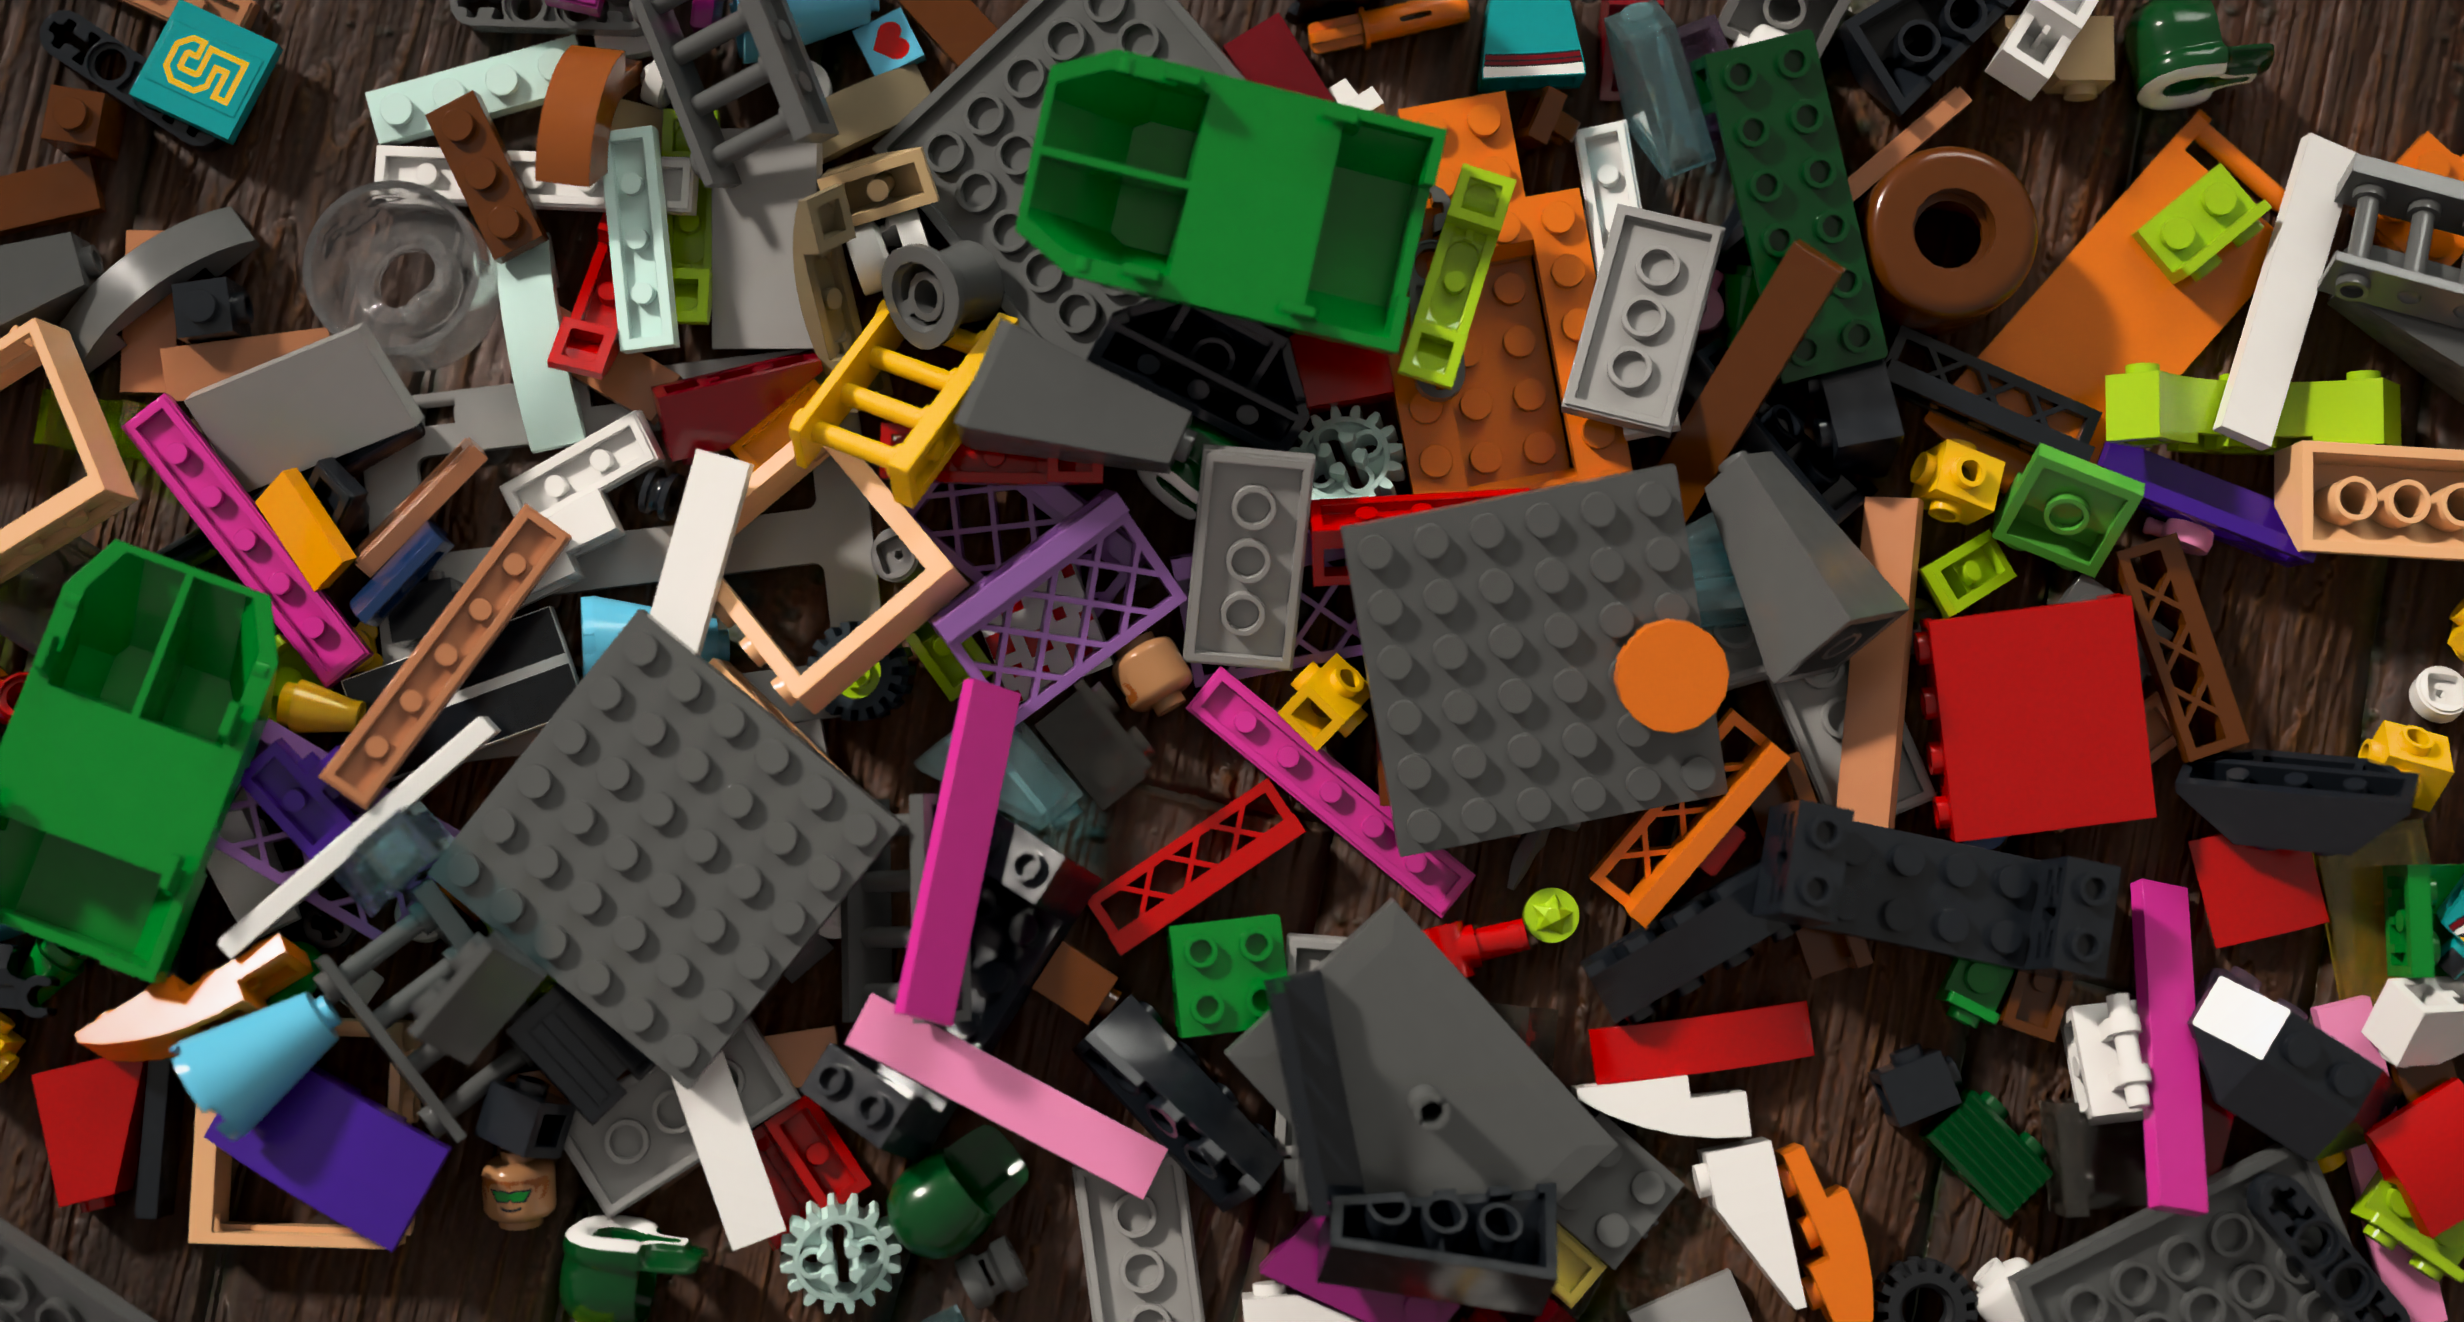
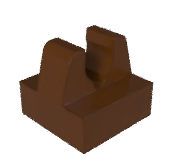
(1543, 120)

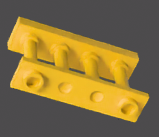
(934, 435)

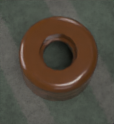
(1905, 282)

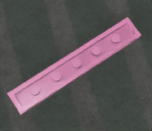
(1007, 1097)
(2411, 1288)

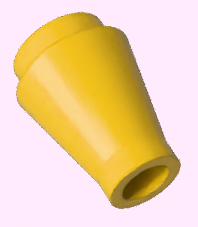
(316, 709)

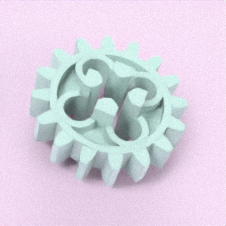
(1353, 433)
(815, 1236)

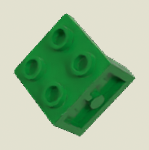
(2411, 919)
(1222, 972)

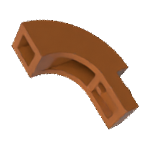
(580, 114)

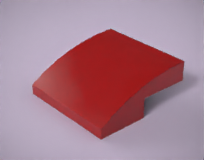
(2255, 890)
(2424, 1156)
(805, 1161)

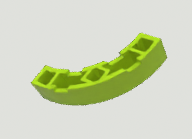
(2180, 411)

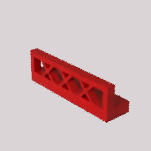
(1330, 514)
(1207, 883)

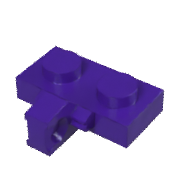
(297, 797)

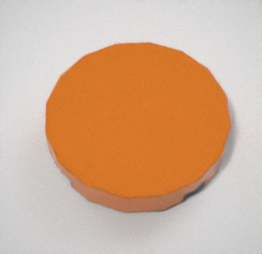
(1671, 675)

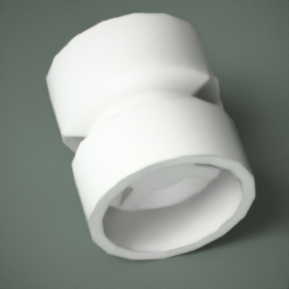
(872, 244)

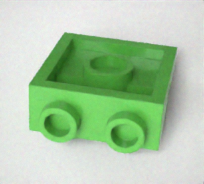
(2066, 510)

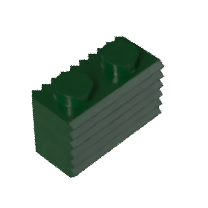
(1987, 1152)

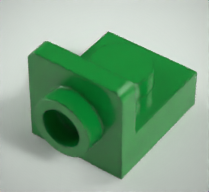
(1973, 992)

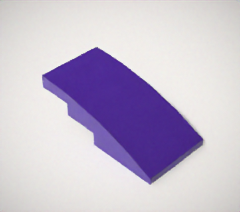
(342, 1156)

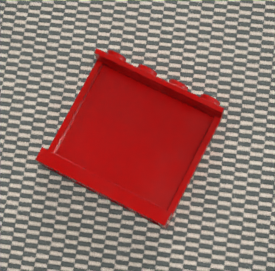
(2036, 719)

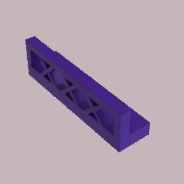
(2228, 510)

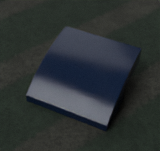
(401, 574)

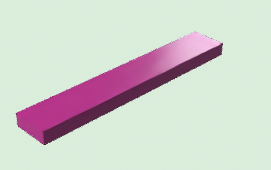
(246, 539)
(1324, 789)
(957, 853)
(2164, 1006)

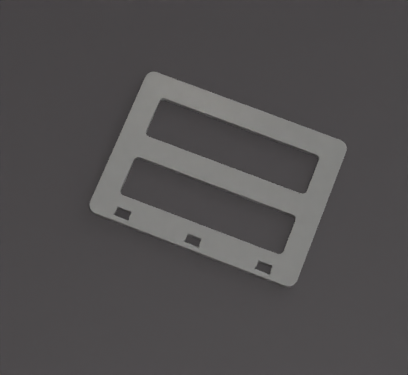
(829, 534)

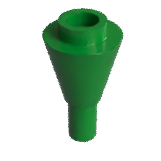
(1739, 298)

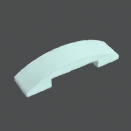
(530, 324)

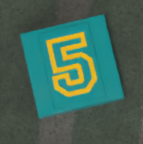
(206, 71)

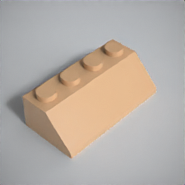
(2371, 499)

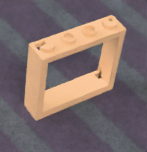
(95, 496)
(879, 632)
(213, 1169)

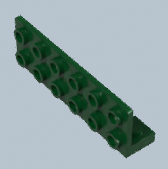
(1793, 186)

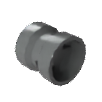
(1002, 1266)

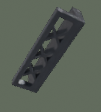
(1982, 411)
(1314, 1088)

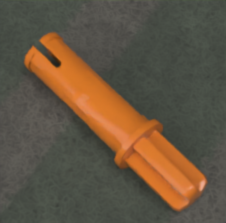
(1384, 24)

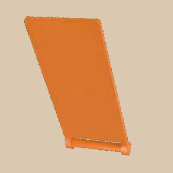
(2116, 306)

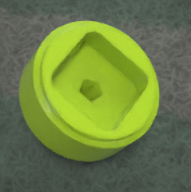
(1550, 915)

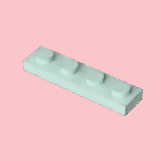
(505, 83)
(640, 242)

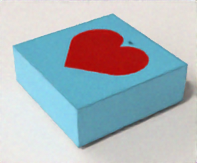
(888, 43)

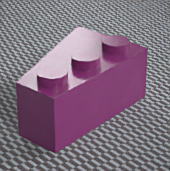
(1295, 1265)

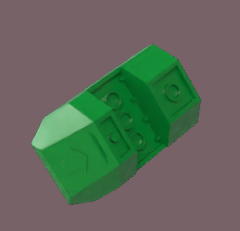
(1230, 196)
(130, 754)

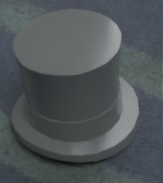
(940, 290)

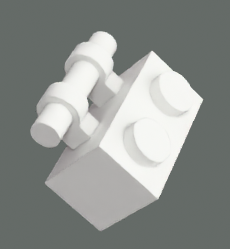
(2106, 1060)

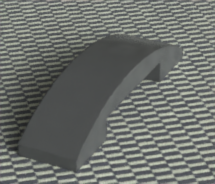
(146, 276)

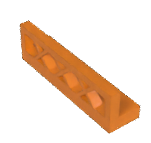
(1697, 837)

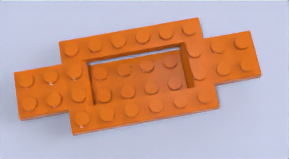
(1507, 416)

